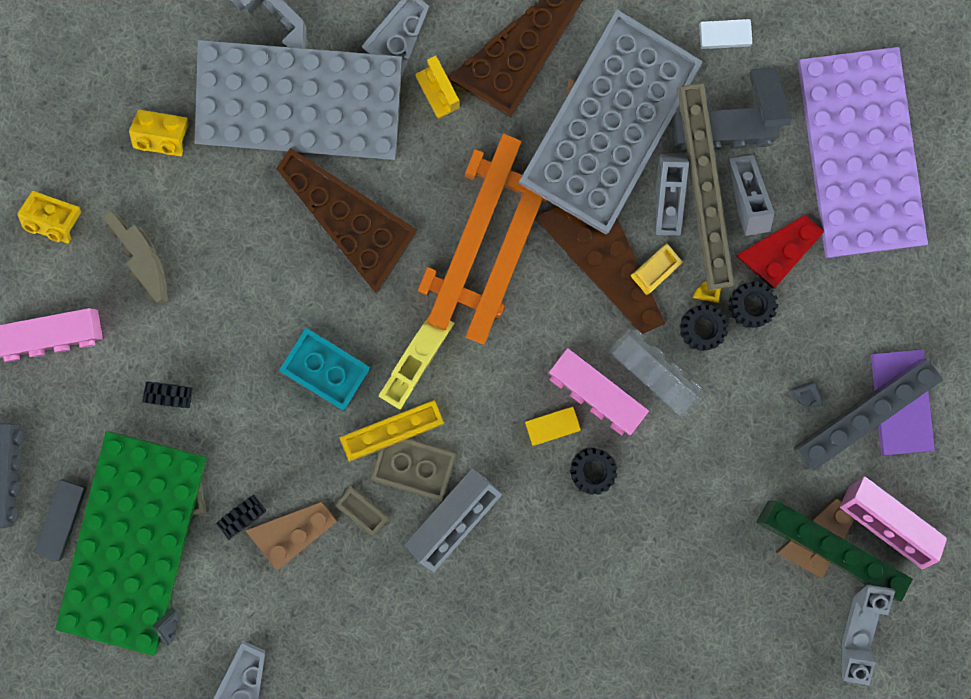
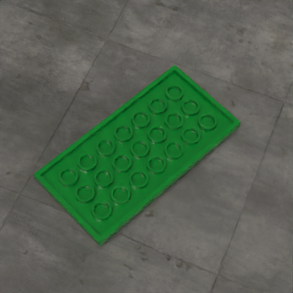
(130, 542)

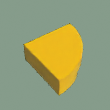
(704, 294)

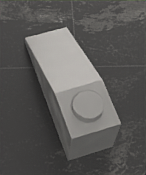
(670, 193)
(751, 196)

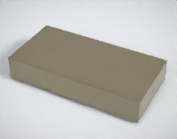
(362, 511)

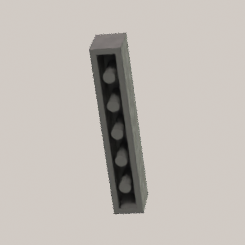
(868, 414)

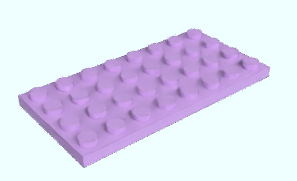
(862, 152)

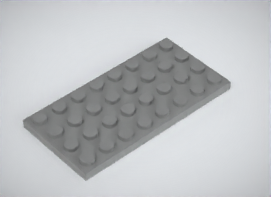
(297, 99)
(610, 122)

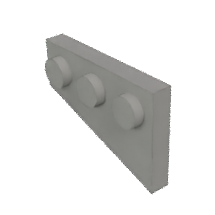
(398, 31)
(243, 674)

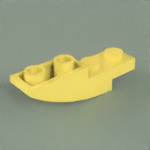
(414, 363)

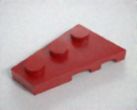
(781, 251)

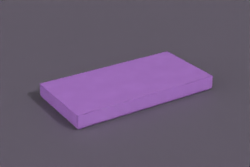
(911, 427)

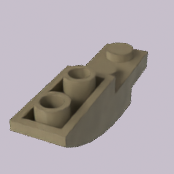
(145, 262)

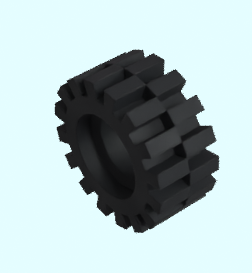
(766, 297)
(717, 320)
(167, 394)
(604, 482)
(241, 517)

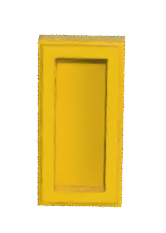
(656, 268)
(552, 426)

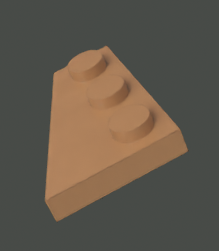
(829, 517)
(291, 533)

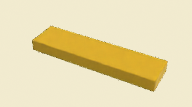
(391, 430)

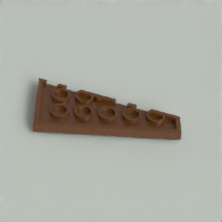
(514, 57)
(358, 226)
(606, 262)

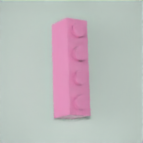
(49, 333)
(597, 391)
(893, 523)

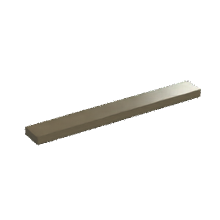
(705, 186)

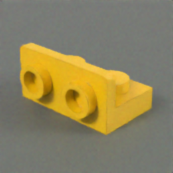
(438, 88)
(48, 217)

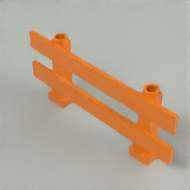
(451, 290)

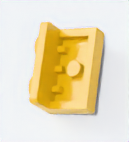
(158, 132)

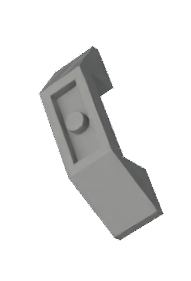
(290, 19)
(860, 630)

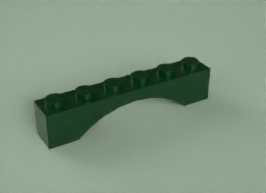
(831, 547)

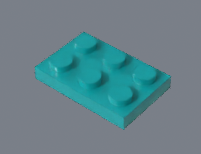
(325, 369)

